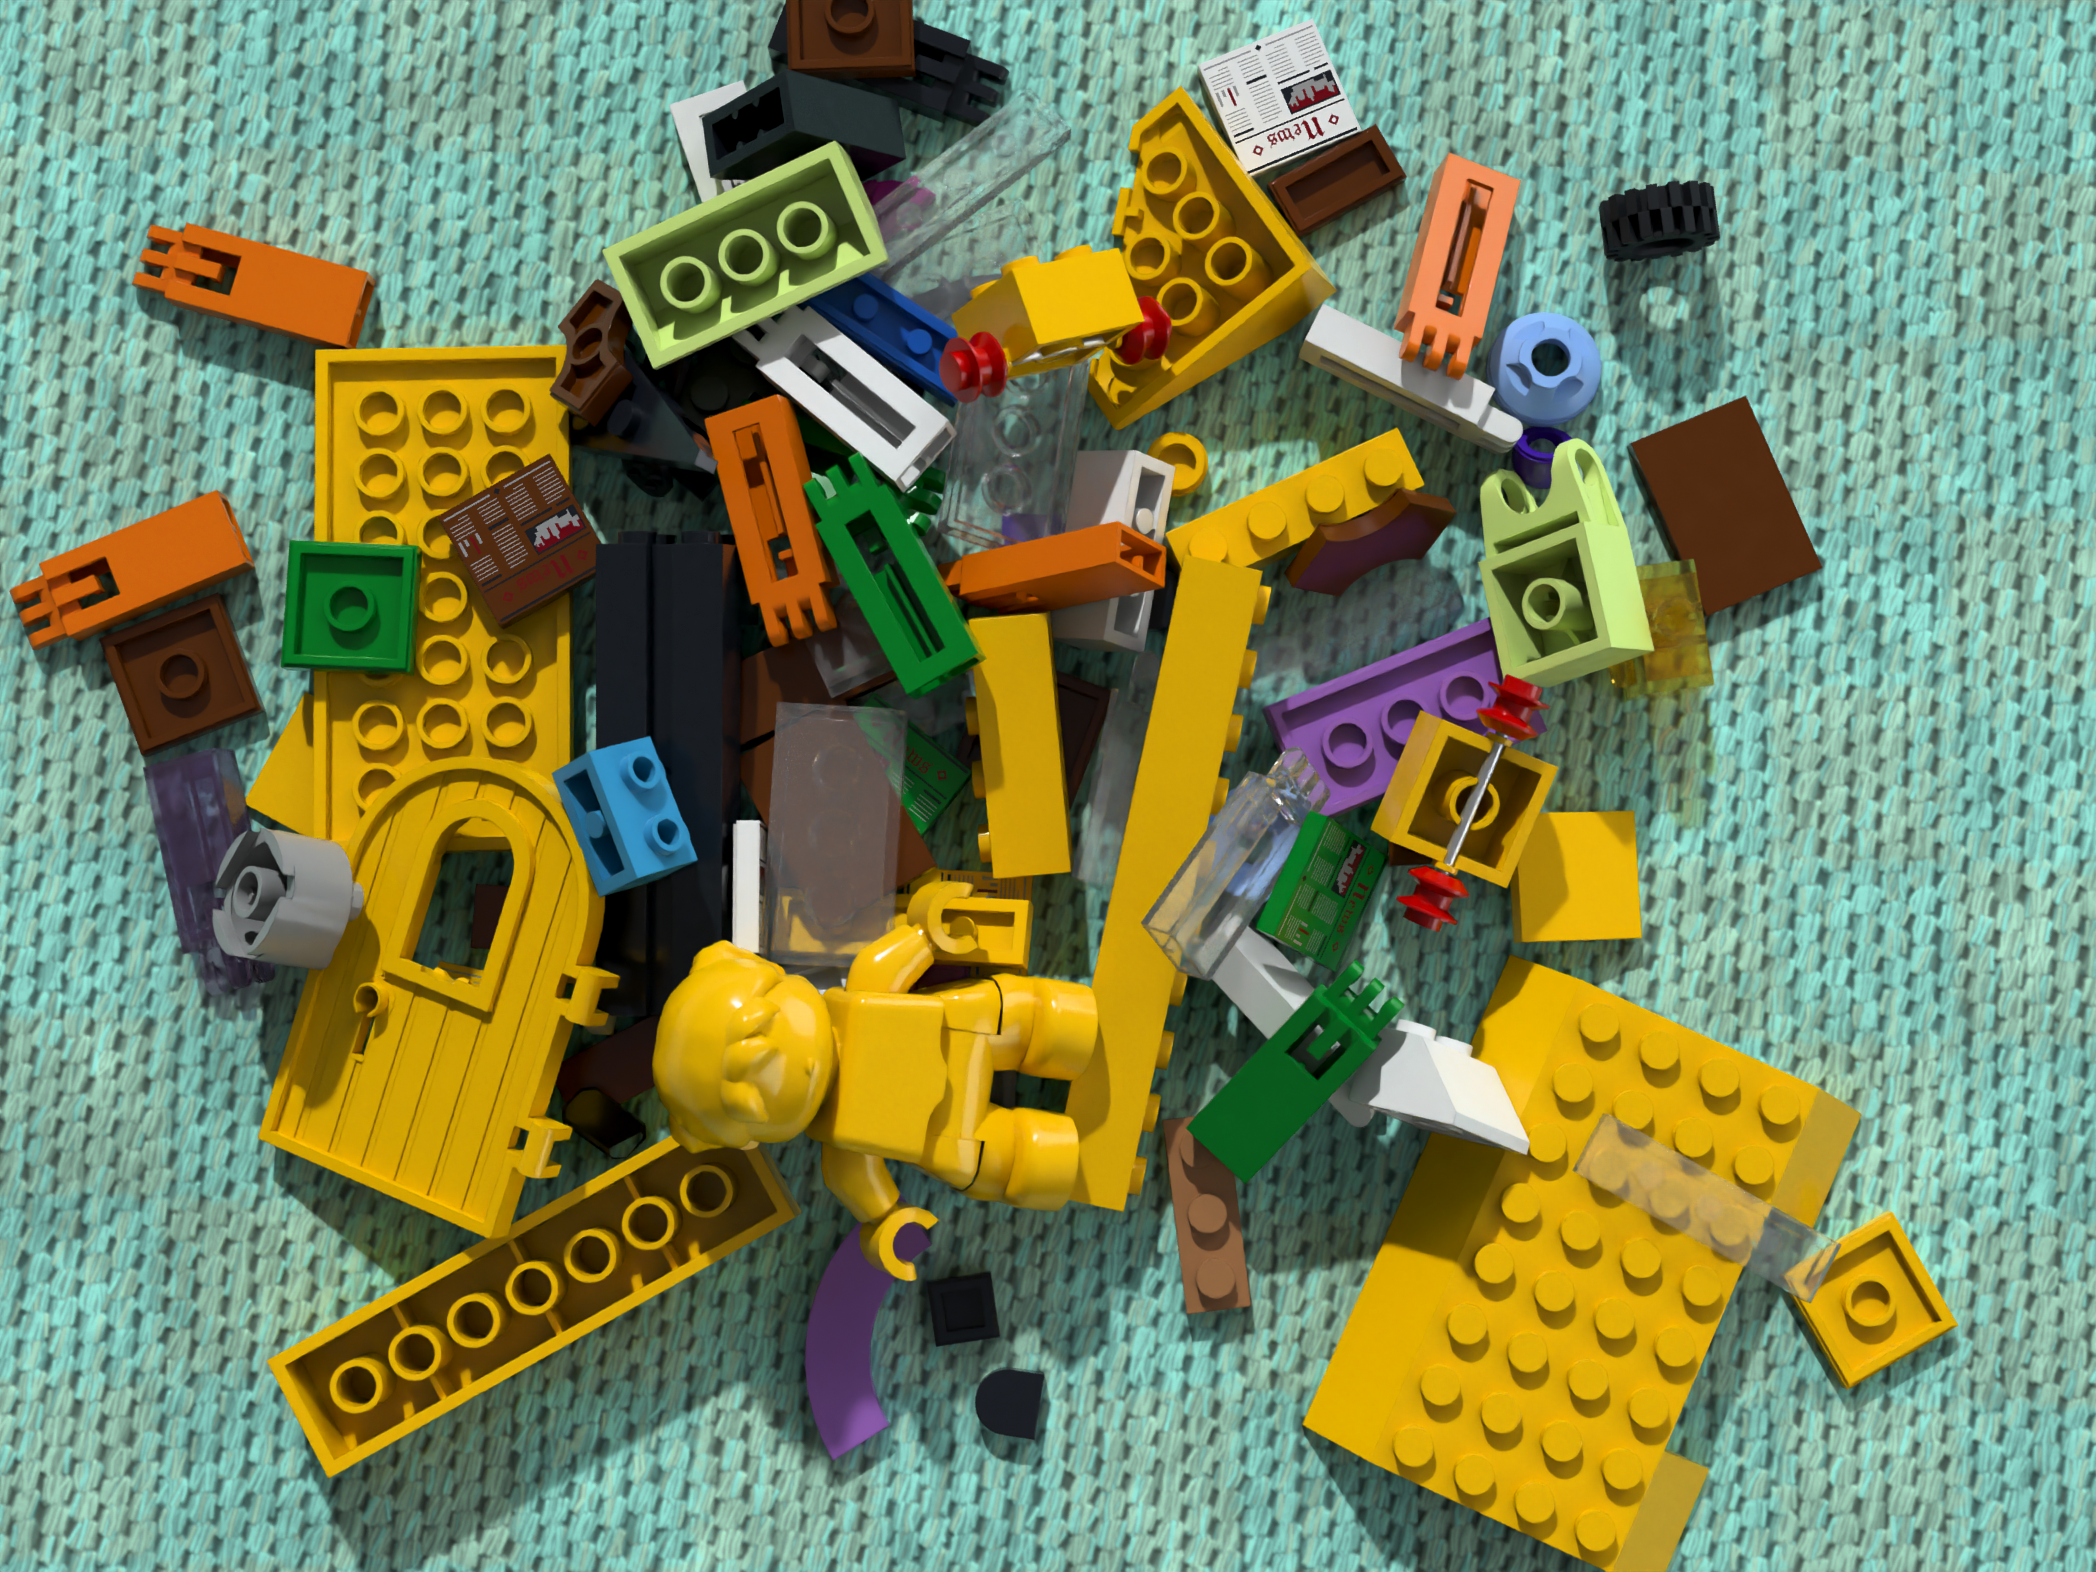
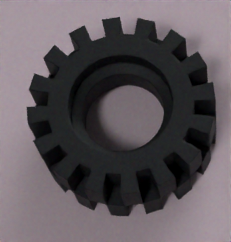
(1659, 221)

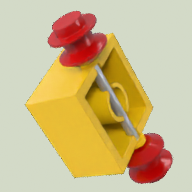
(1050, 320)
(1465, 800)

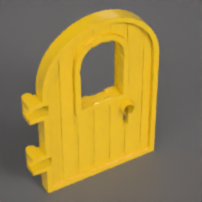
(447, 1062)

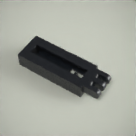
(938, 56)

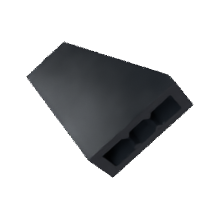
(796, 116)

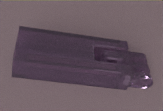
(197, 818)

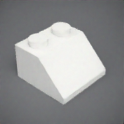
(1438, 1088)

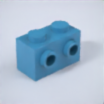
(624, 816)

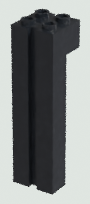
(672, 674)

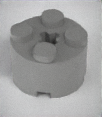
(285, 899)

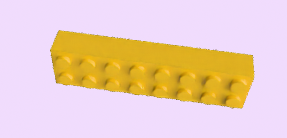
(526, 1294)

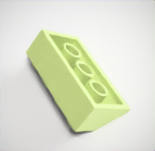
(747, 254)

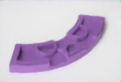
(841, 1336)

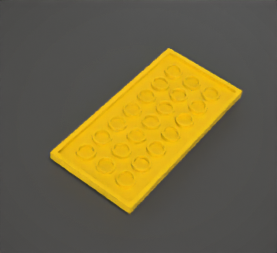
(393, 451)

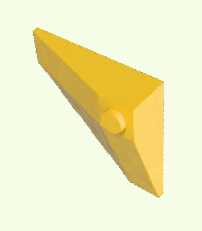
(1209, 254)

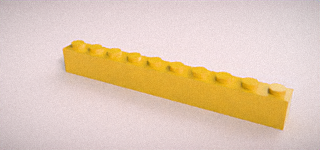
(1166, 818)

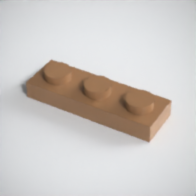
(1205, 1223)

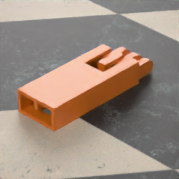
(1459, 253)
(271, 288)
(764, 493)
(151, 566)
(1059, 570)

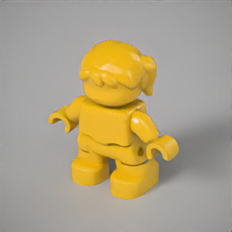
(880, 1071)

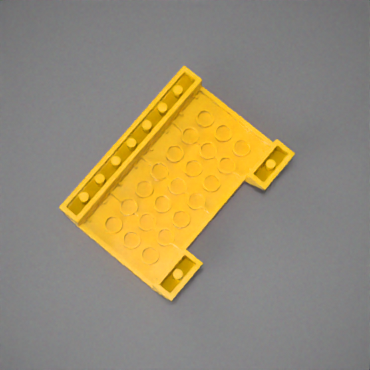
(1538, 1328)

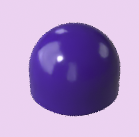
(1531, 465)

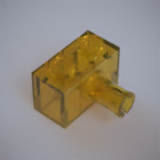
(1677, 632)

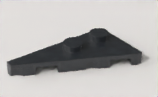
(644, 426)

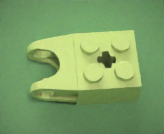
(1560, 573)

